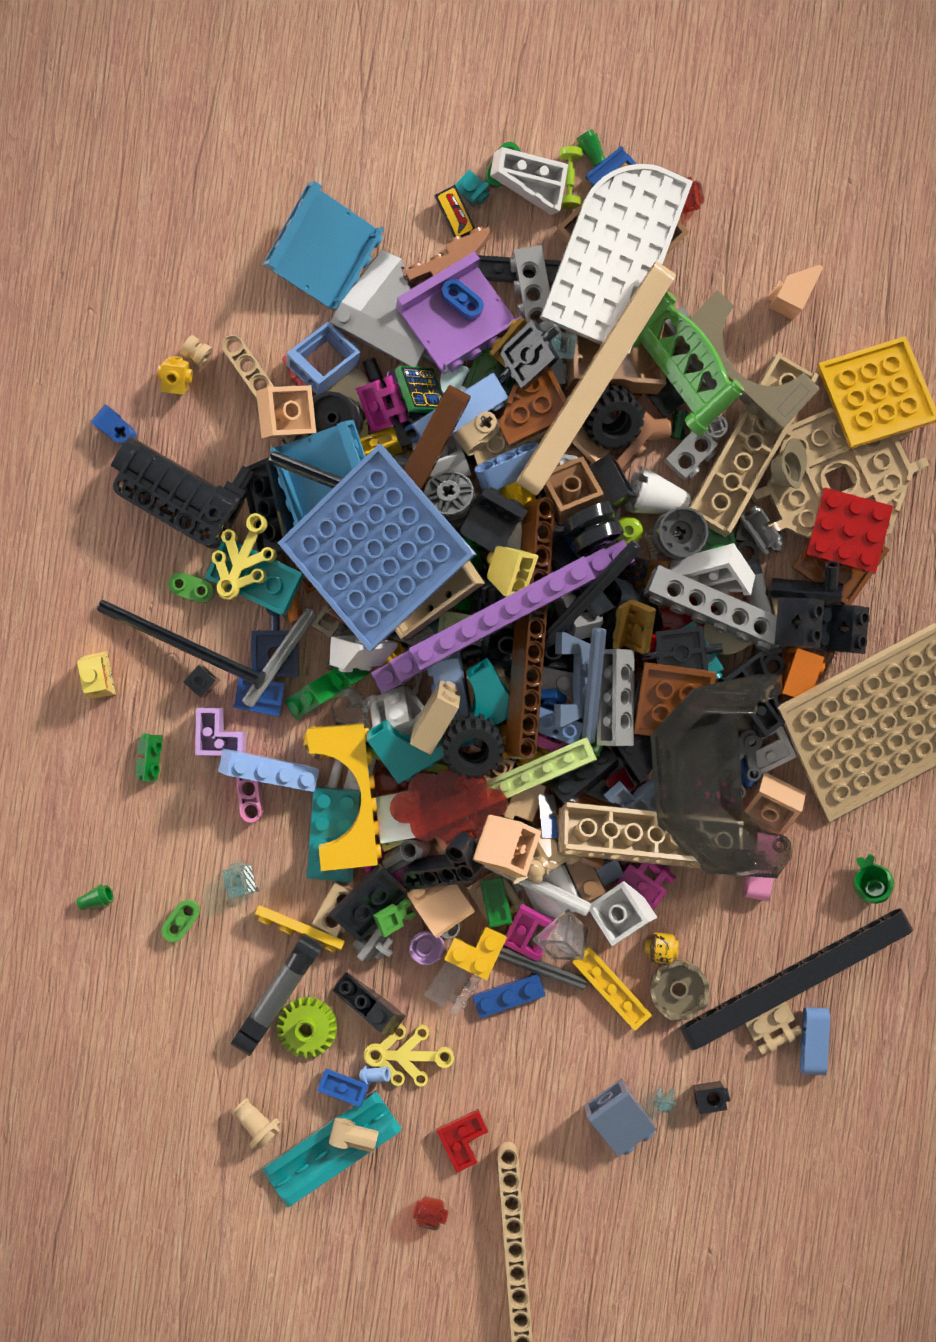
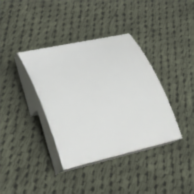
(546, 906)

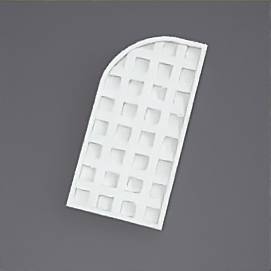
(612, 247)

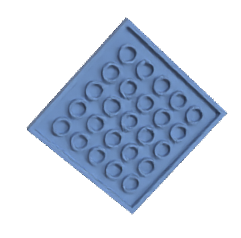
(376, 548)

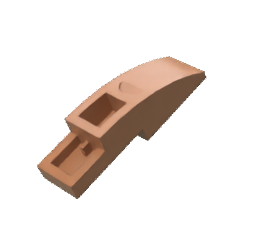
(456, 250)

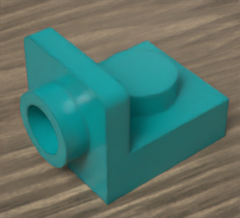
(473, 189)

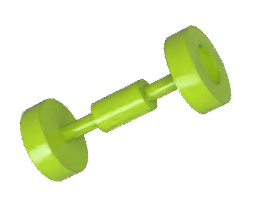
(571, 154)

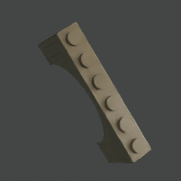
(770, 403)

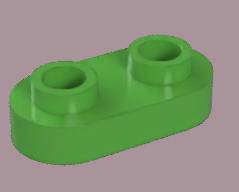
(191, 587)
(181, 920)

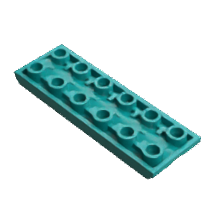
(317, 1161)

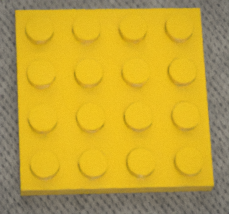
(877, 392)

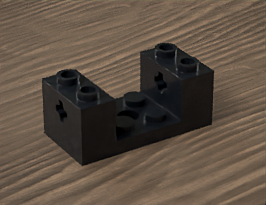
(821, 626)

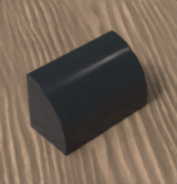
(612, 481)

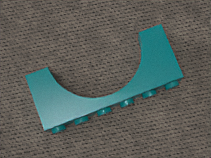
(406, 760)

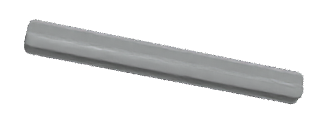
(281, 655)

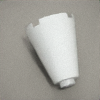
(655, 494)

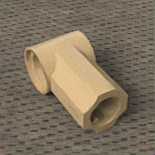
(347, 1134)

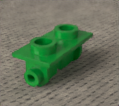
(151, 747)

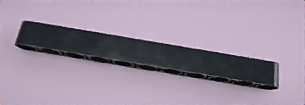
(796, 979)

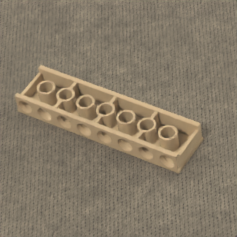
(743, 457)
(618, 835)

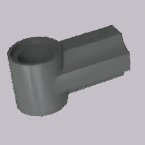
(405, 855)

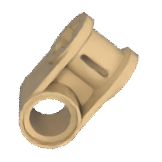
(475, 435)

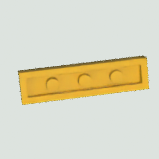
(290, 925)
(612, 988)

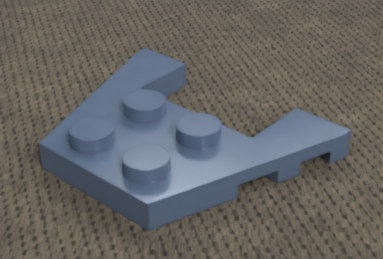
(568, 644)
(641, 800)

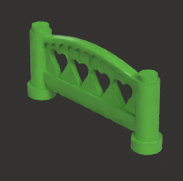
(705, 404)

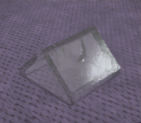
(564, 938)

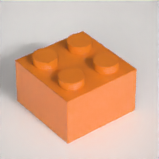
(800, 672)

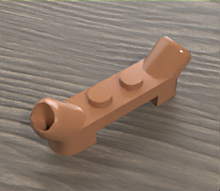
(652, 430)

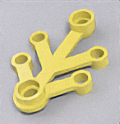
(241, 559)
(405, 1055)

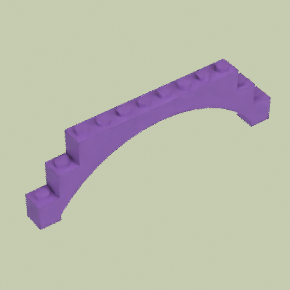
(493, 618)

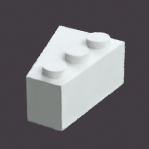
(531, 177)
(717, 568)

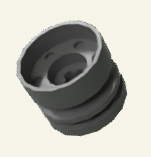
(451, 495)
(693, 533)

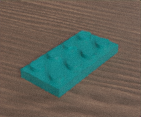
(275, 593)
(332, 815)

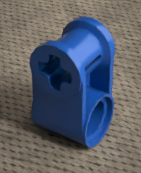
(112, 425)

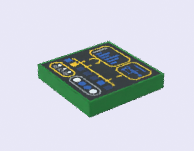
(419, 388)

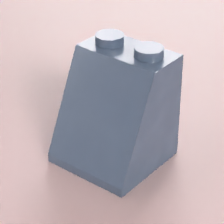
(620, 1118)

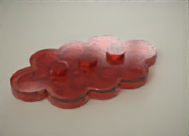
(447, 805)

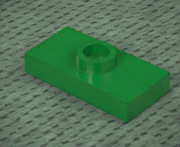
(496, 902)

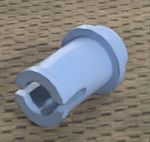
(371, 1075)

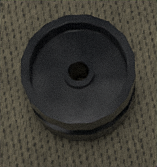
(336, 406)
(593, 528)

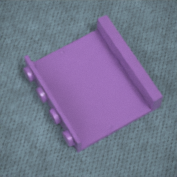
(445, 332)

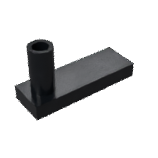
(829, 590)

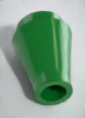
(591, 147)
(98, 897)

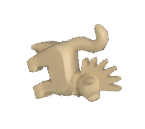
(546, 859)

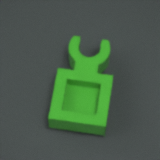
(391, 917)

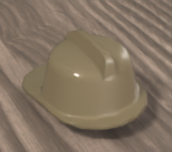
(789, 466)

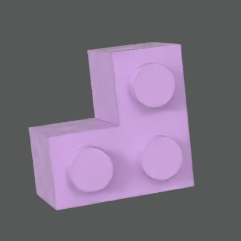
(211, 736)

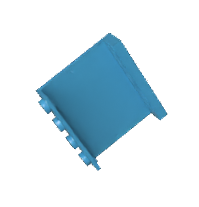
(323, 247)
(331, 450)

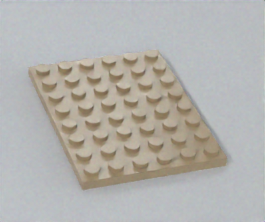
(868, 725)

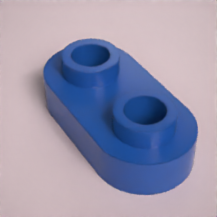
(464, 298)

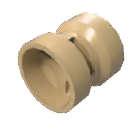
(196, 351)

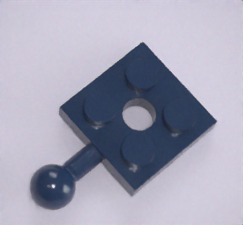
(264, 640)

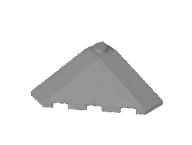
(371, 312)

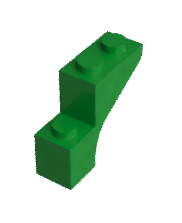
(322, 690)

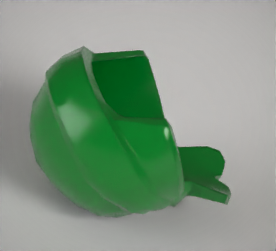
(872, 881)

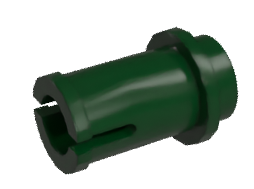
(679, 424)

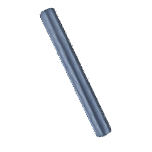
(593, 685)

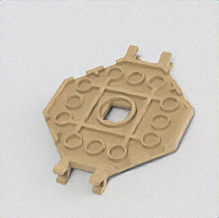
(875, 469)

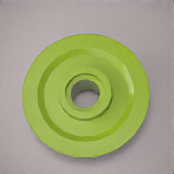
(310, 1012)

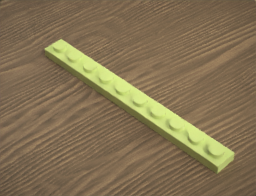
(536, 772)

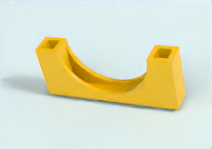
(358, 844)

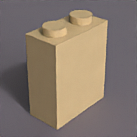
(435, 716)

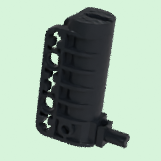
(179, 491)

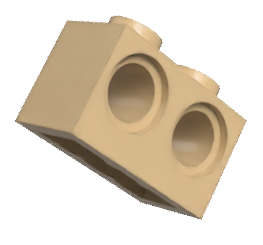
(329, 904)

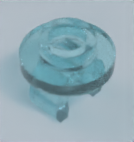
(665, 1104)

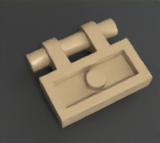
(771, 1021)

